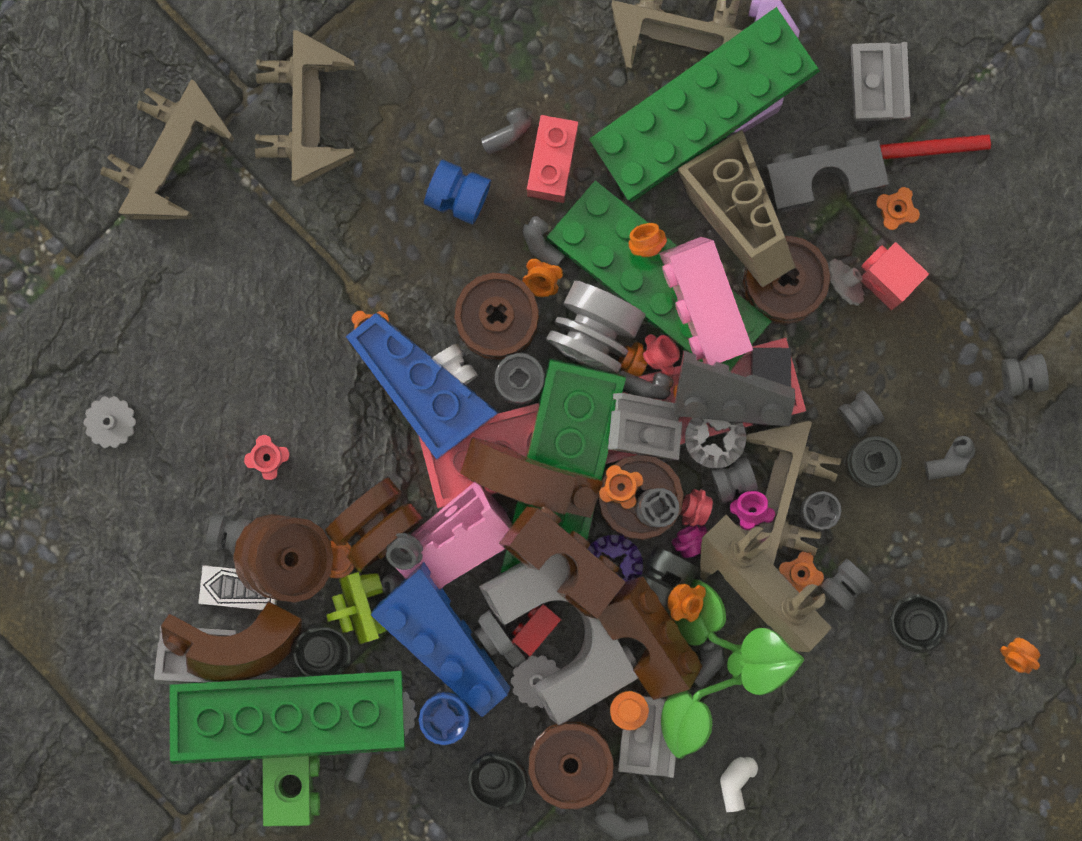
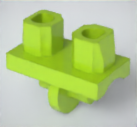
(356, 591)

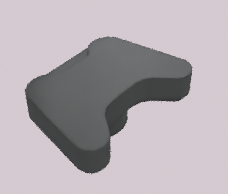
(496, 639)

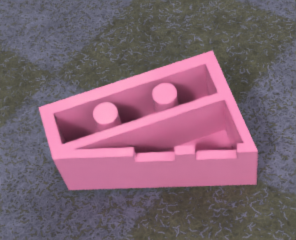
(705, 301)
(461, 535)

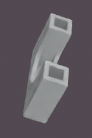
(599, 666)

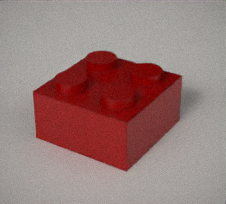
(534, 632)

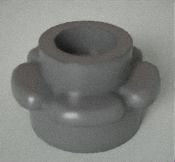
(404, 551)

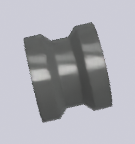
(861, 414)

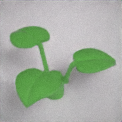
(759, 664)

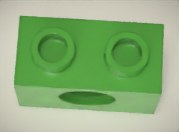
(288, 809)

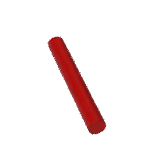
(936, 146)

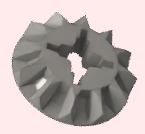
(711, 455)

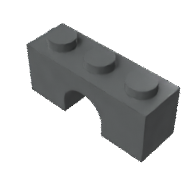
(856, 165)

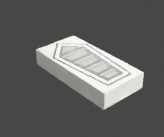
(224, 588)

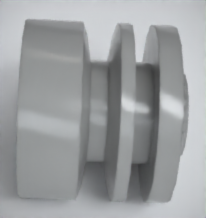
(595, 327)

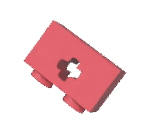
(552, 159)
(892, 274)

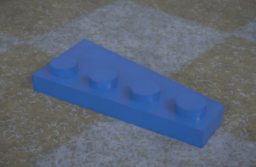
(424, 391)
(430, 629)

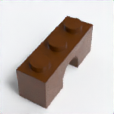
(589, 580)
(668, 661)

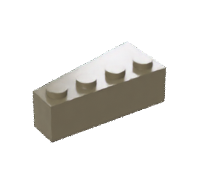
(736, 204)

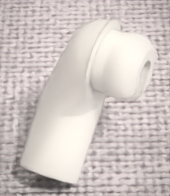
(734, 779)

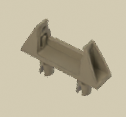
(652, 21)
(302, 143)
(144, 183)
(791, 462)
(762, 585)

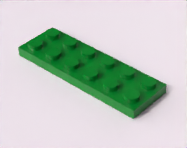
(704, 104)
(598, 241)
(572, 431)
(286, 717)

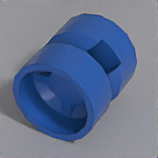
(457, 192)
(444, 718)

